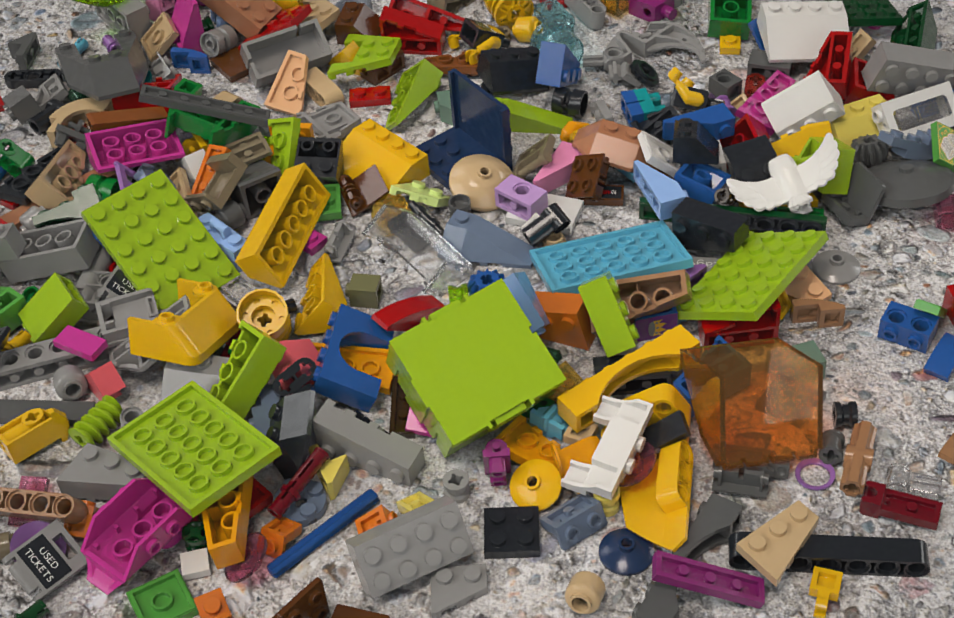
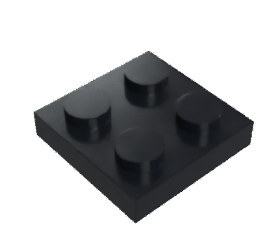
(511, 532)

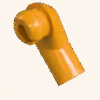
(570, 127)

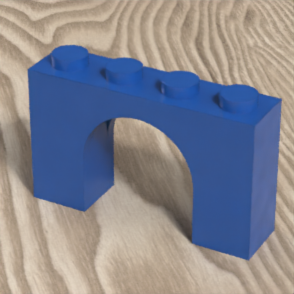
(333, 375)

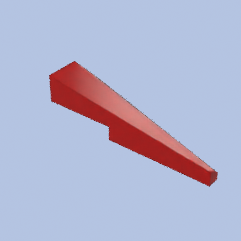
(451, 21)

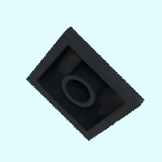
(694, 143)
(749, 159)

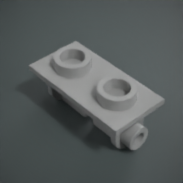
(164, 67)
(338, 242)

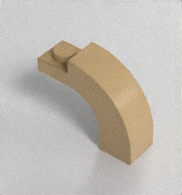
(74, 112)

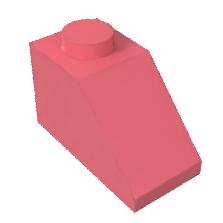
(105, 381)

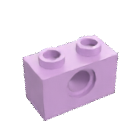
(520, 197)

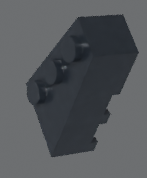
(708, 227)

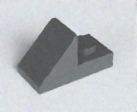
(25, 50)

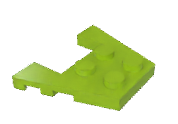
(373, 54)

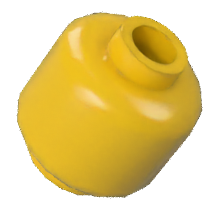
(525, 27)

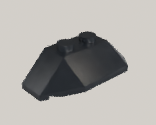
(292, 428)

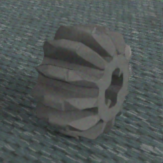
(870, 150)

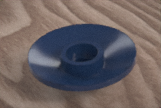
(625, 560)

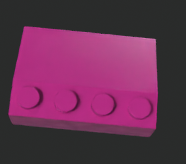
(132, 146)

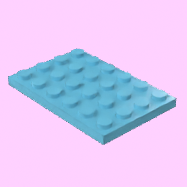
(623, 252)

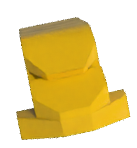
(33, 432)

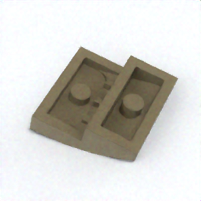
(250, 148)

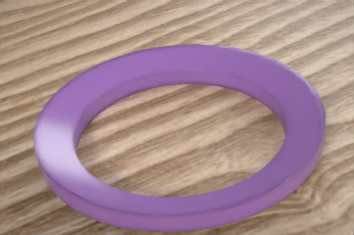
(815, 461)

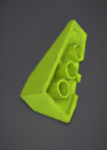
(412, 90)
(533, 119)

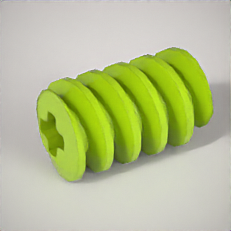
(97, 422)

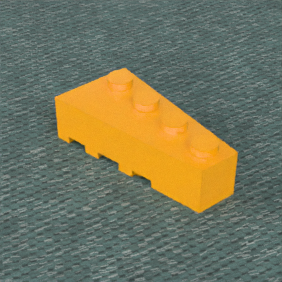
(227, 525)

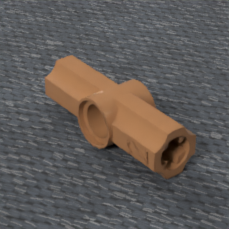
(858, 459)

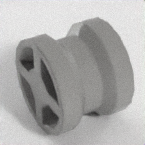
(458, 493)

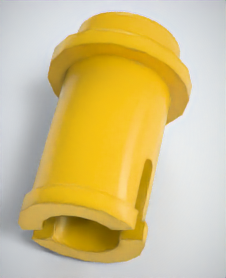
(19, 340)

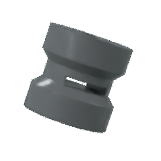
(460, 202)

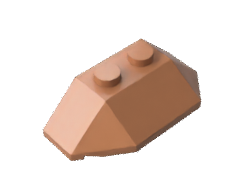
(612, 139)

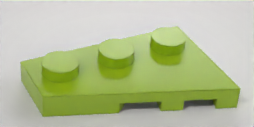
(284, 141)

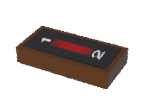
(612, 196)

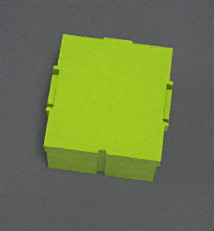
(473, 367)

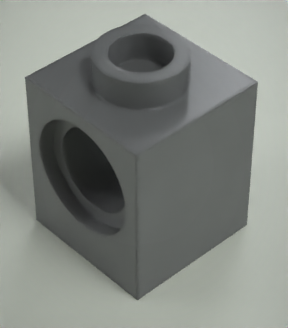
(725, 84)

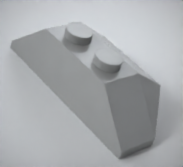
(125, 360)

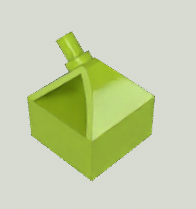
(841, 182)

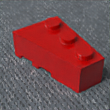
(416, 33)
(835, 60)

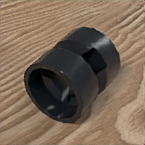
(569, 101)

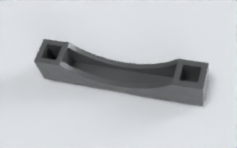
(711, 528)

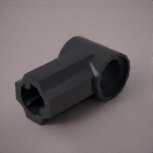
(41, 121)
(550, 221)

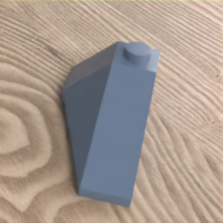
(485, 242)

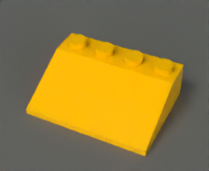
(394, 157)

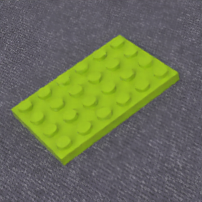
(158, 239)
(751, 277)
(194, 447)

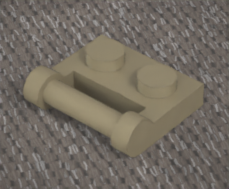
(534, 157)

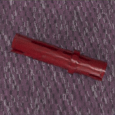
(291, 491)

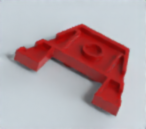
(285, 19)

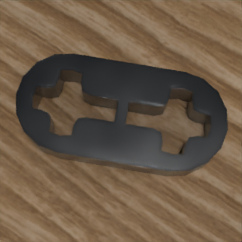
(290, 373)

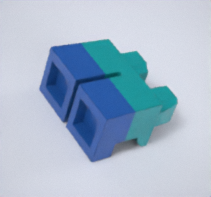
(638, 104)

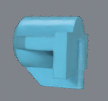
(549, 421)

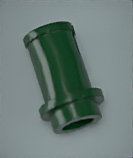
(34, 611)

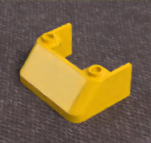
(186, 337)

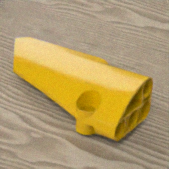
(661, 502)

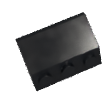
(510, 70)

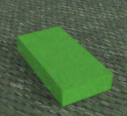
(930, 308)

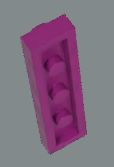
(708, 579)

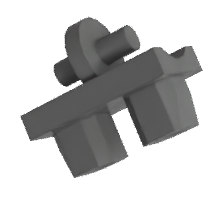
(64, 133)

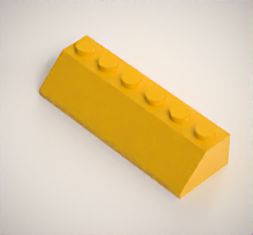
(283, 227)

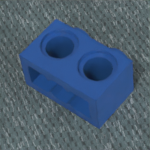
(908, 327)

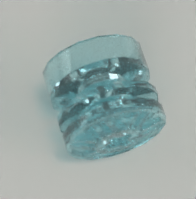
(557, 32)

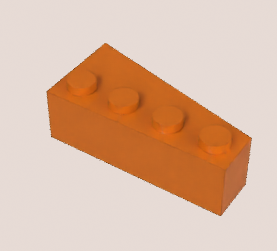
(567, 319)

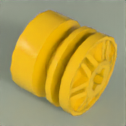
(507, 11)
(266, 306)

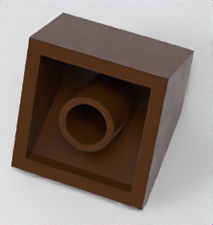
(356, 19)

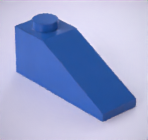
(715, 119)

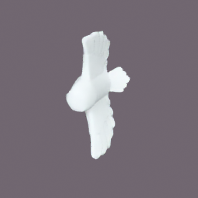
(790, 182)

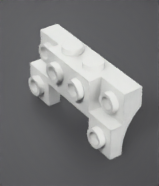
(616, 449)

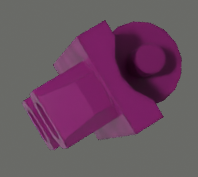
(497, 461)

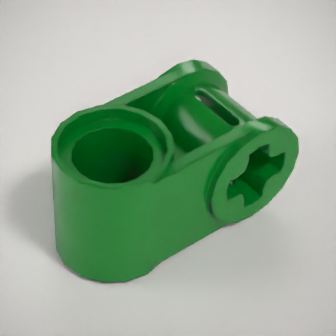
(14, 157)

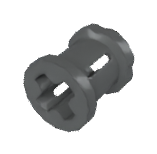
(832, 443)

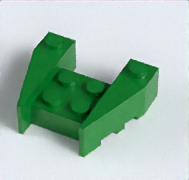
(210, 128)

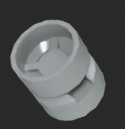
(218, 40)

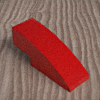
(406, 312)

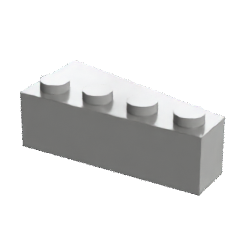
(367, 445)

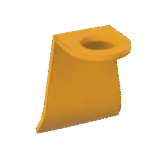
(579, 451)

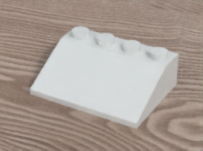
(798, 29)

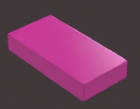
(80, 343)

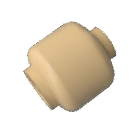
(585, 592)

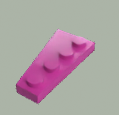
(752, 106)

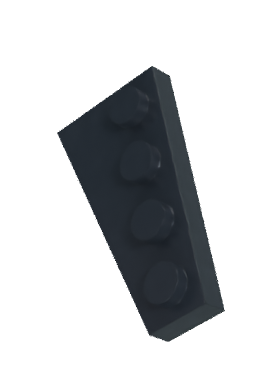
(14, 188)

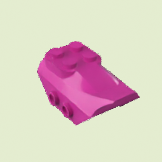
(130, 533)

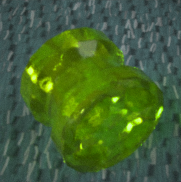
(457, 292)

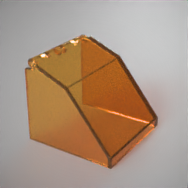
(755, 401)

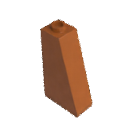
(118, 118)

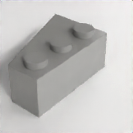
(96, 474)

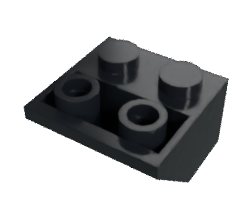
(322, 156)

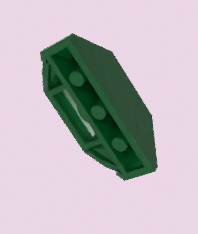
(917, 27)

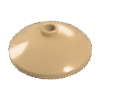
(468, 179)

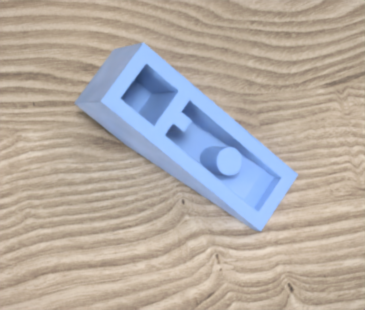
(660, 190)

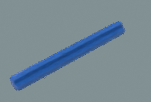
(322, 533)

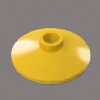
(545, 491)

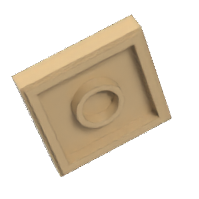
(159, 36)

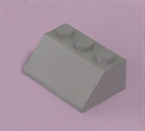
(204, 374)

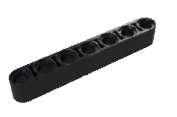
(851, 555)

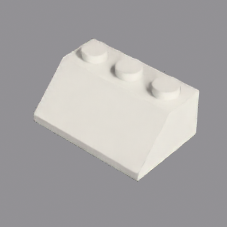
(802, 104)

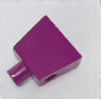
(652, 9)

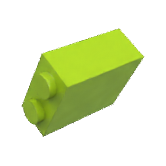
(53, 309)

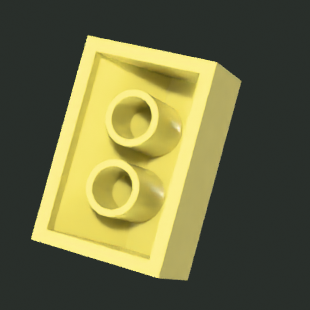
(856, 120)

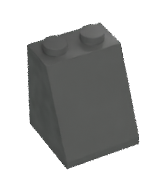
(256, 187)

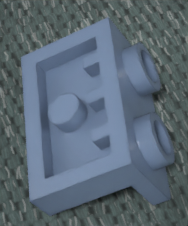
(575, 520)

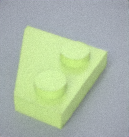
(421, 193)

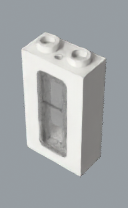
(916, 110)

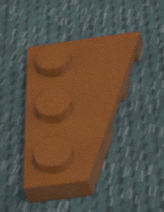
(447, 62)

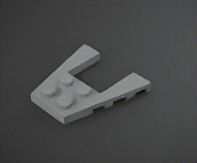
(328, 121)

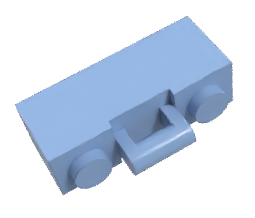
(225, 237)

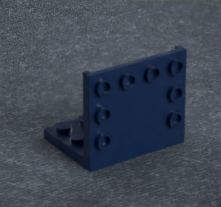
(478, 127)

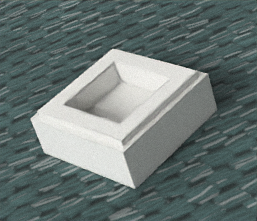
(195, 564)

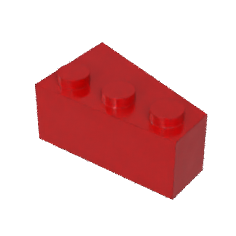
(131, 100)
(739, 331)

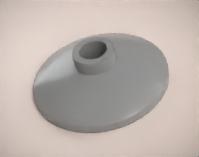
(836, 267)

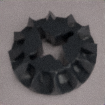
(644, 73)

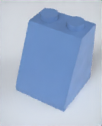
(528, 301)

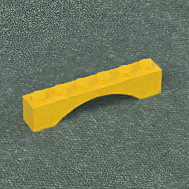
(659, 355)

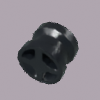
(844, 414)

